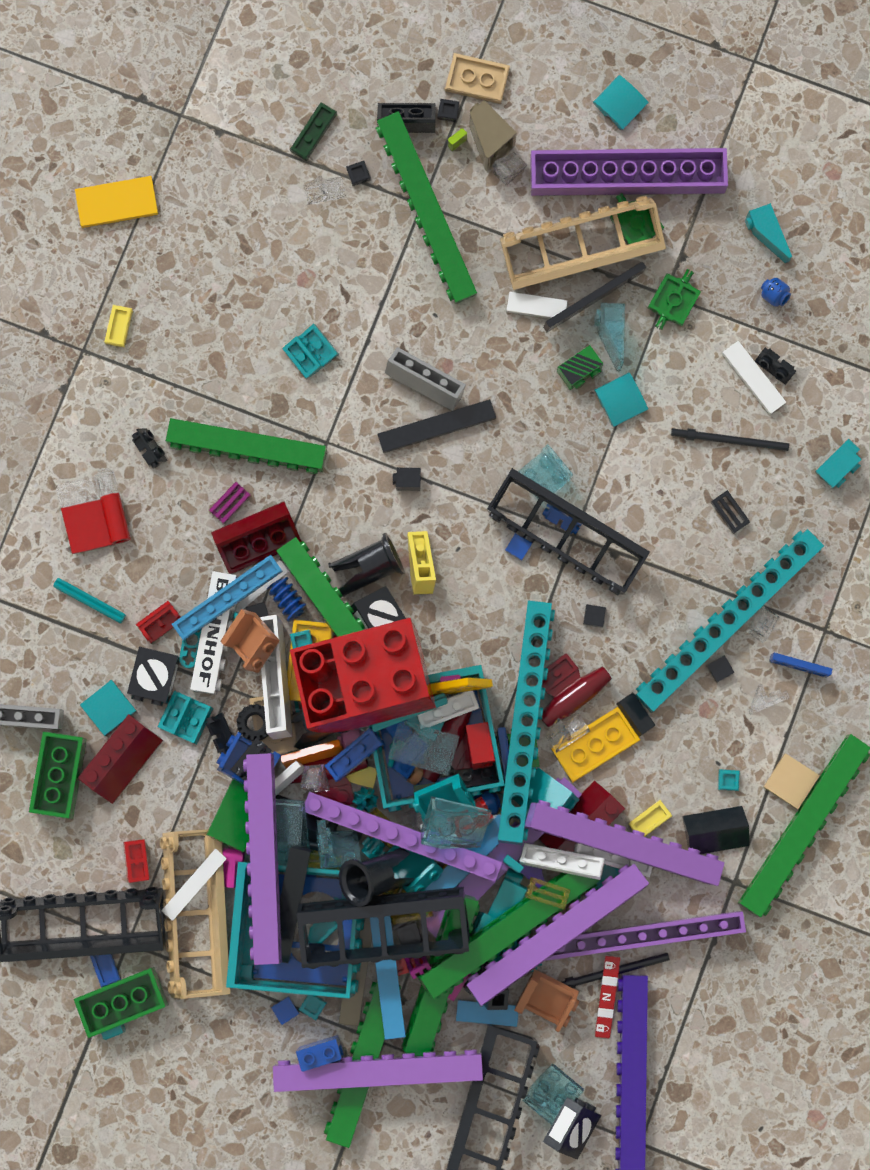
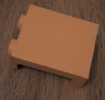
(250, 640)
(548, 999)

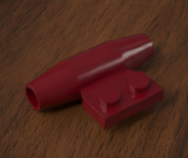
(570, 689)
(462, 756)
(339, 791)

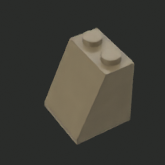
(491, 134)

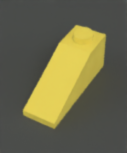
(421, 563)

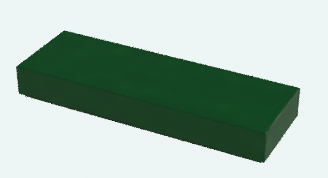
(313, 131)

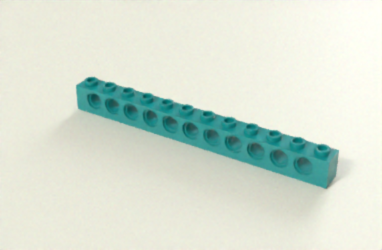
(810, 547)
(535, 611)

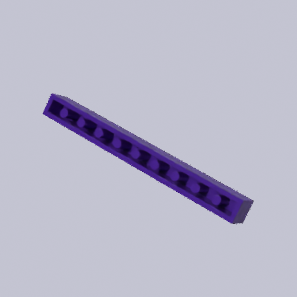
(632, 1072)

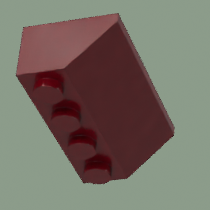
(255, 537)
(120, 759)
(593, 802)

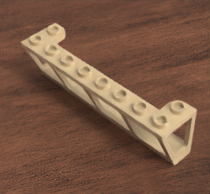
(586, 261)
(216, 913)

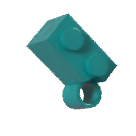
(839, 464)
(508, 894)

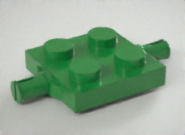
(635, 224)
(674, 299)

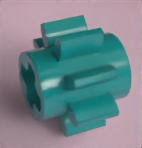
(368, 794)
(373, 847)

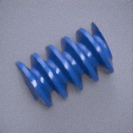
(286, 599)

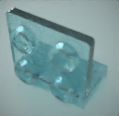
(547, 470)
(336, 847)
(550, 1092)

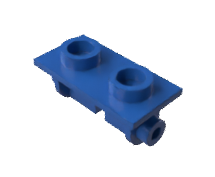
(555, 515)

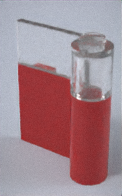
(93, 512)

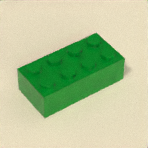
(57, 775)
(121, 1002)

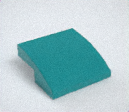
(620, 102)
(310, 351)
(621, 399)
(185, 717)

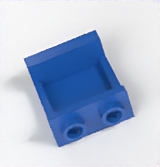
(237, 746)
(319, 1053)

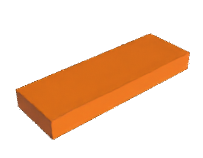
(313, 753)

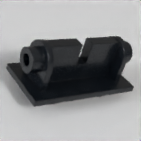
(781, 371)
(145, 440)
(218, 726)
(256, 747)
(478, 777)

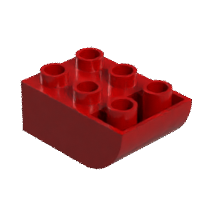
(362, 678)

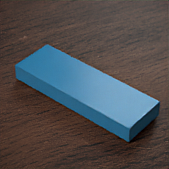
(472, 1012)

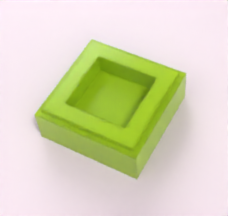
(457, 139)

